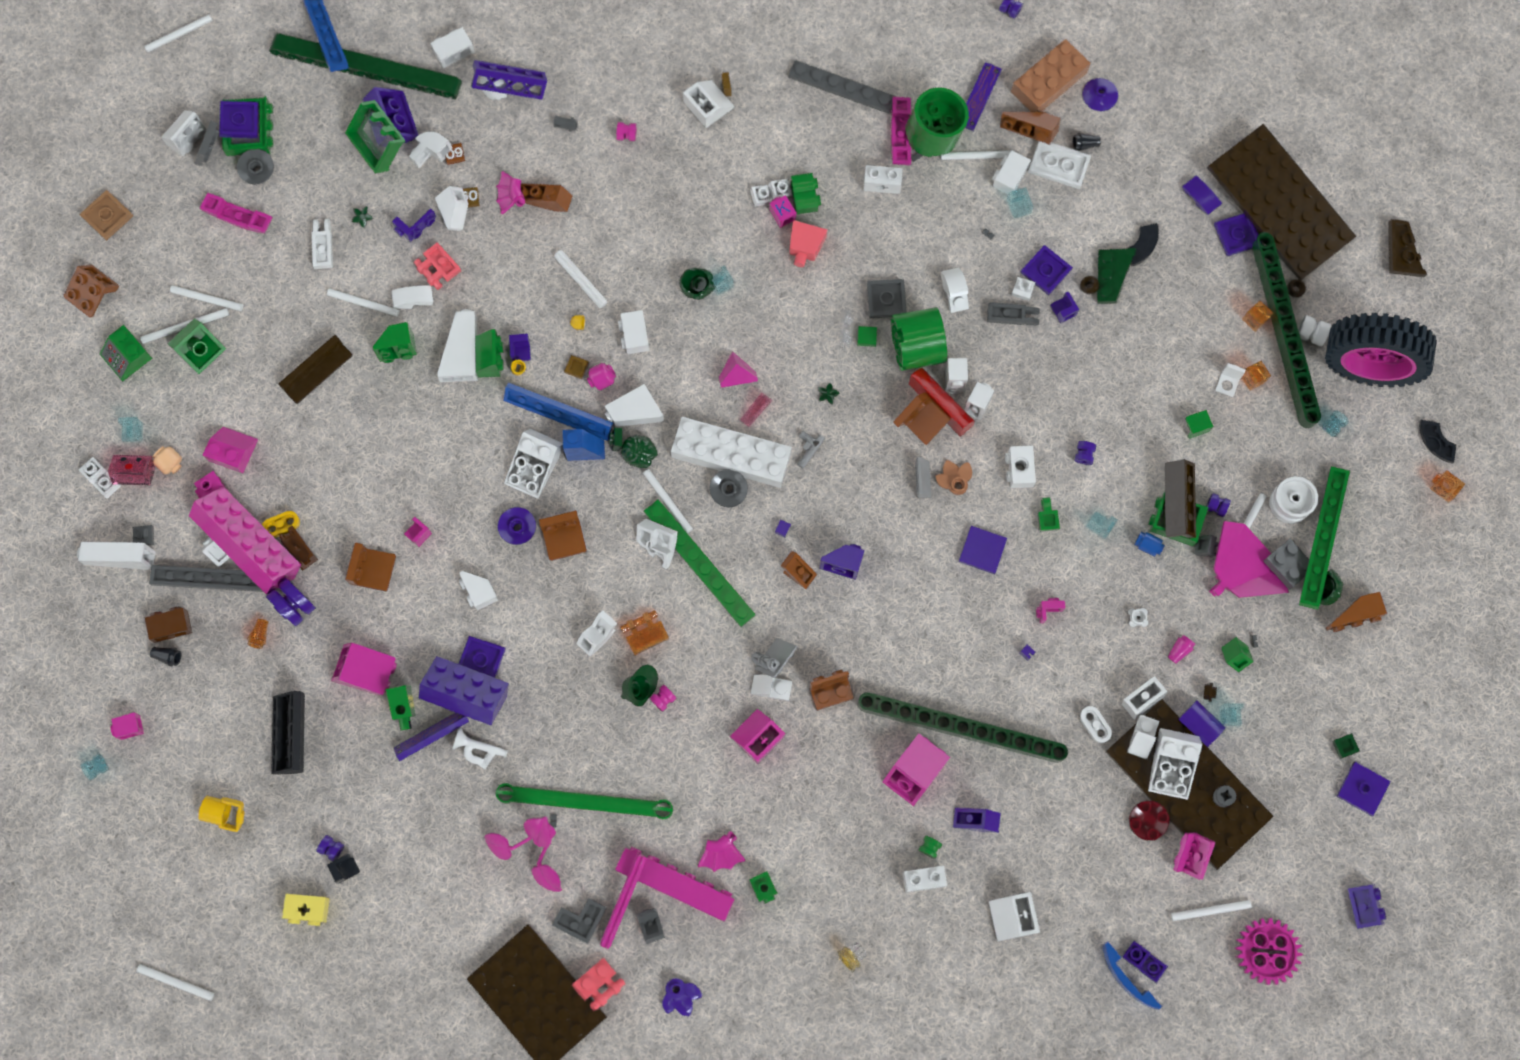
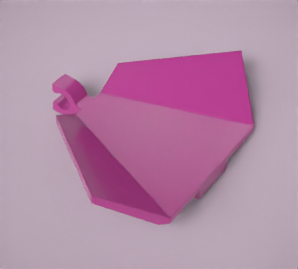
(1241, 564)

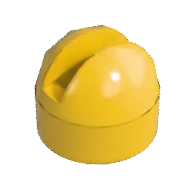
(578, 322)
(522, 367)

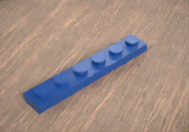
(326, 35)
(557, 411)

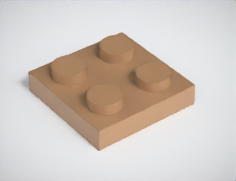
(106, 215)

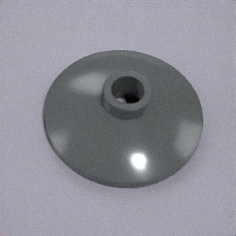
(252, 159)
(719, 484)

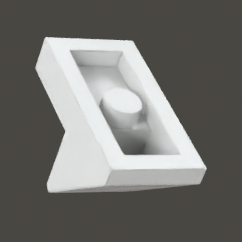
(771, 687)
(1143, 736)

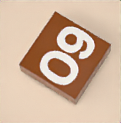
(456, 154)

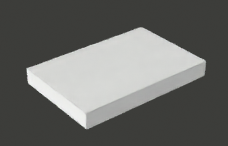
(1059, 164)

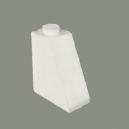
(634, 409)

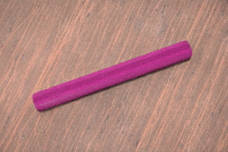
(623, 901)

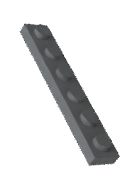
(841, 86)
(201, 578)

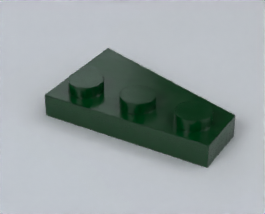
(1112, 271)

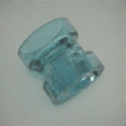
(1335, 423)
(94, 767)

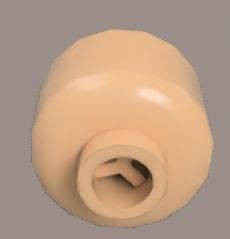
(167, 460)

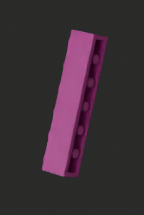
(679, 886)

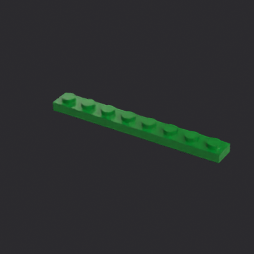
(1324, 538)
(702, 566)

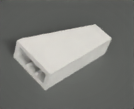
(459, 354)
(116, 555)

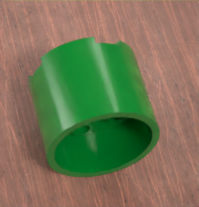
(936, 122)
(919, 338)

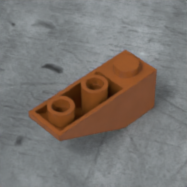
(1034, 125)
(547, 196)
(1362, 609)

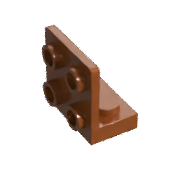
(88, 289)
(923, 418)
(563, 535)
(370, 568)
(831, 690)

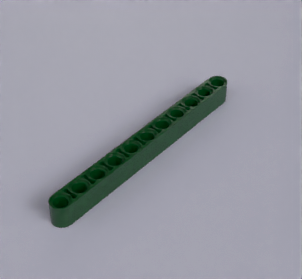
(369, 66)
(1283, 338)
(972, 726)

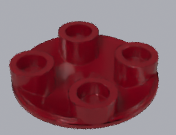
(1149, 820)

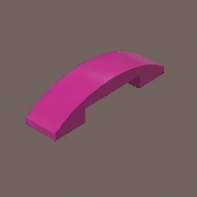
(899, 142)
(235, 215)

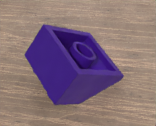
(843, 561)

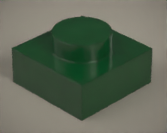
(615, 439)
(1345, 746)

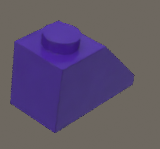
(977, 820)

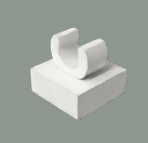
(1023, 288)

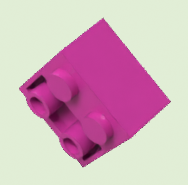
(758, 736)

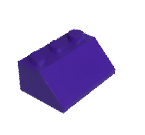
(397, 110)

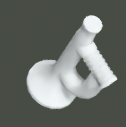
(470, 744)

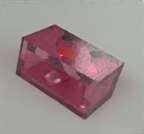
(131, 470)

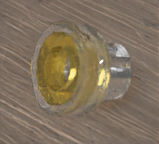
(852, 956)

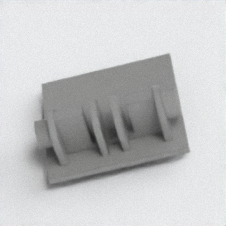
(775, 658)

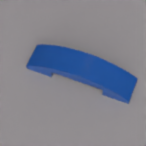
(1111, 957)

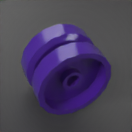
(288, 605)

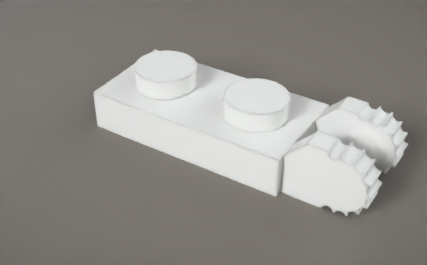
(322, 245)

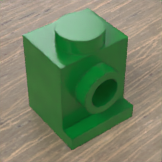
(757, 882)

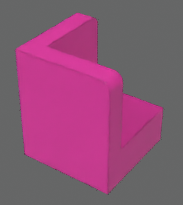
(418, 532)

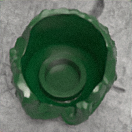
(696, 283)
(639, 451)
(1332, 588)

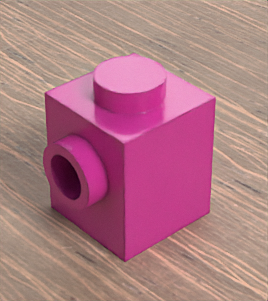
(208, 484)

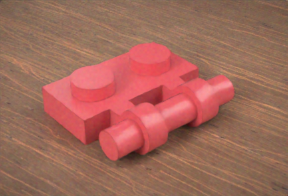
(441, 261)
(595, 978)

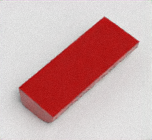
(923, 382)

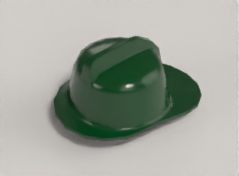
(640, 685)

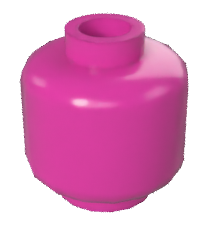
(601, 376)

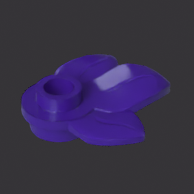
(682, 999)

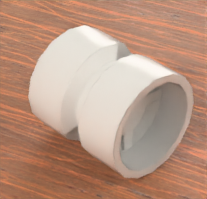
(1314, 330)

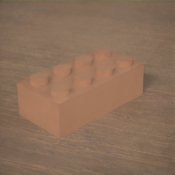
(1050, 77)

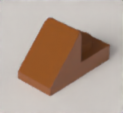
(798, 570)

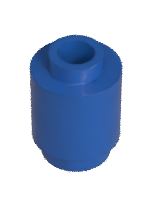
(1149, 544)

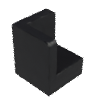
(343, 868)

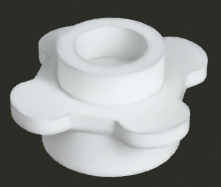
(1142, 613)

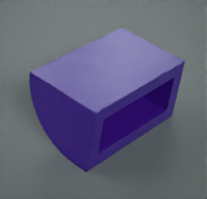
(1202, 723)

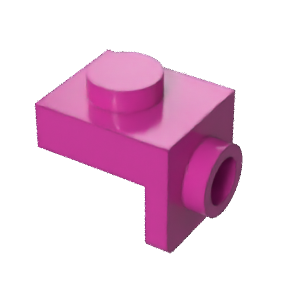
(1051, 605)

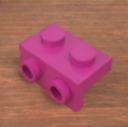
(1194, 855)

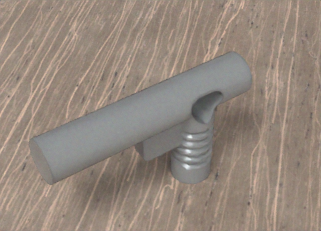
(809, 447)

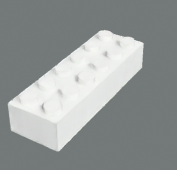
(732, 450)

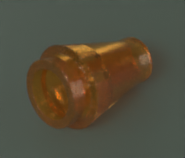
(258, 635)

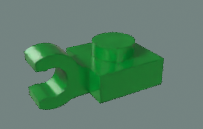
(1048, 518)

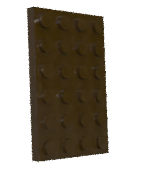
(535, 997)

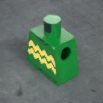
(401, 696)

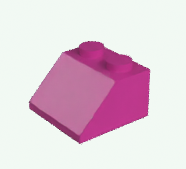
(230, 449)

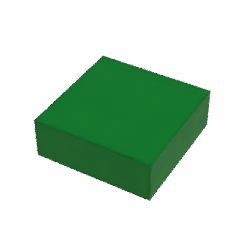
(867, 336)

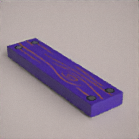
(981, 93)
(430, 735)

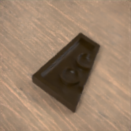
(1402, 250)

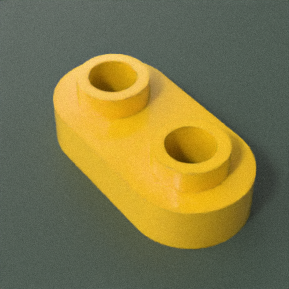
(280, 522)

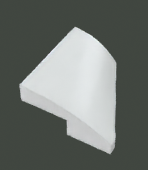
(657, 540)

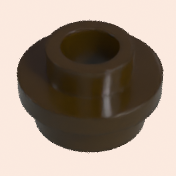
(1087, 280)
(1296, 283)
(1210, 692)

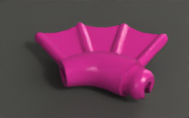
(509, 192)
(721, 853)

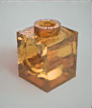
(1257, 316)
(1256, 375)
(1455, 485)

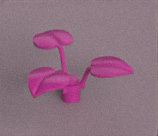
(542, 835)

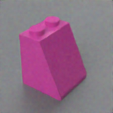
(364, 669)
(916, 769)

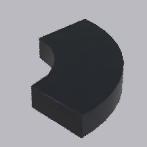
(1146, 243)
(1436, 442)

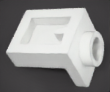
(214, 552)

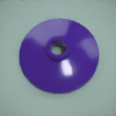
(1099, 101)
(514, 517)

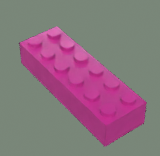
(244, 539)

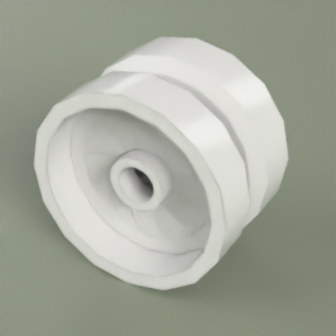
(1293, 500)

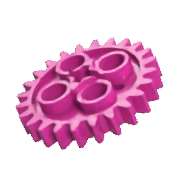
(1268, 969)

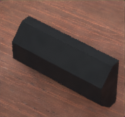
(288, 733)

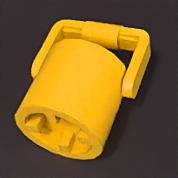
(218, 810)

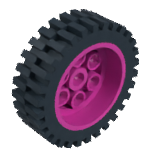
(1381, 350)

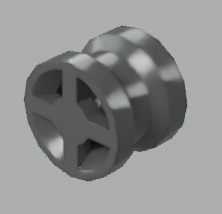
(1220, 797)

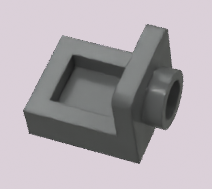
(650, 925)

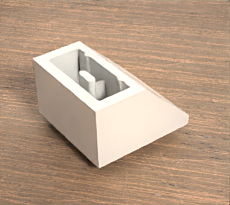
(707, 102)
(184, 132)
(1014, 916)

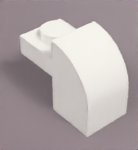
(430, 144)
(956, 289)
(597, 634)

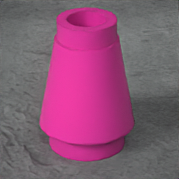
(1181, 649)

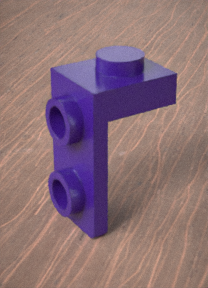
(414, 231)

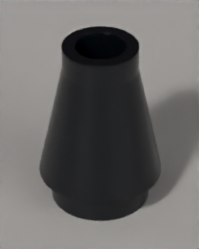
(1085, 141)
(168, 656)

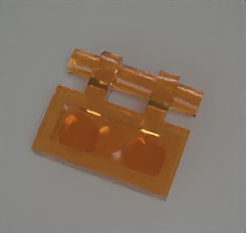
(646, 638)

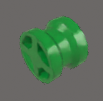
(930, 847)

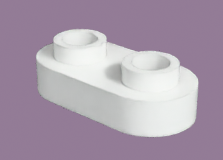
(1095, 724)

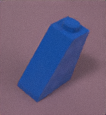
(582, 445)

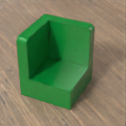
(1199, 424)
(1237, 654)

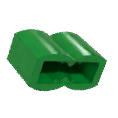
(804, 193)

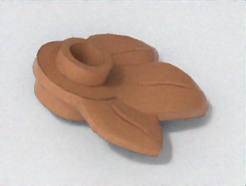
(953, 474)

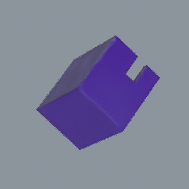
(782, 528)
(1025, 652)

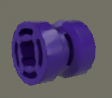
(1011, 7)
(1085, 452)
(1216, 502)
(330, 848)

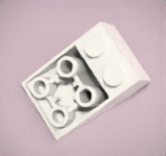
(533, 462)
(1174, 763)

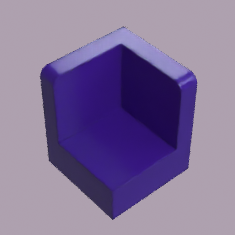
(1065, 308)
(520, 347)

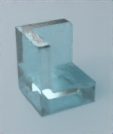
(1020, 203)
(722, 281)
(131, 429)
(1101, 525)
(1231, 714)

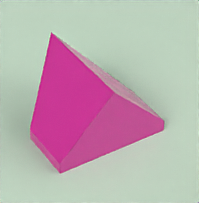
(736, 372)

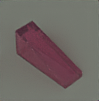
(756, 409)

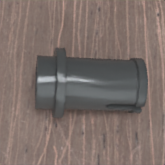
(565, 123)

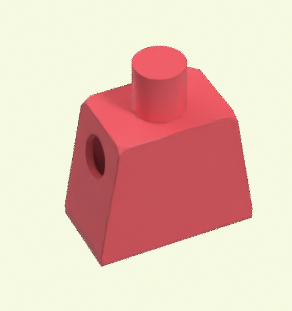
(806, 242)

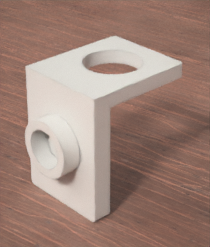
(1230, 373)

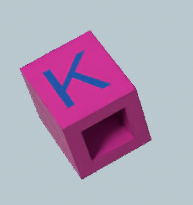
(782, 211)

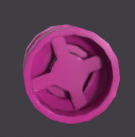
(626, 131)
(663, 698)

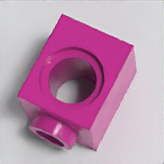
(126, 726)

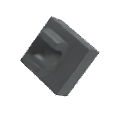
(143, 534)
(1206, 545)

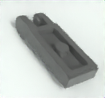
(1011, 314)

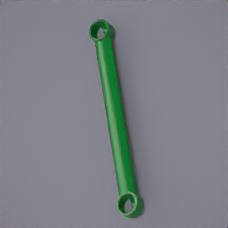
(584, 801)

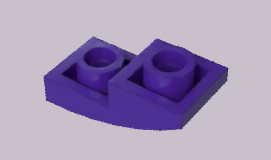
(1202, 195)
(1145, 962)

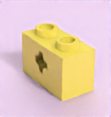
(293, 909)

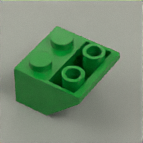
(395, 343)
(488, 354)

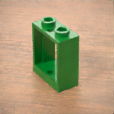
(1154, 520)

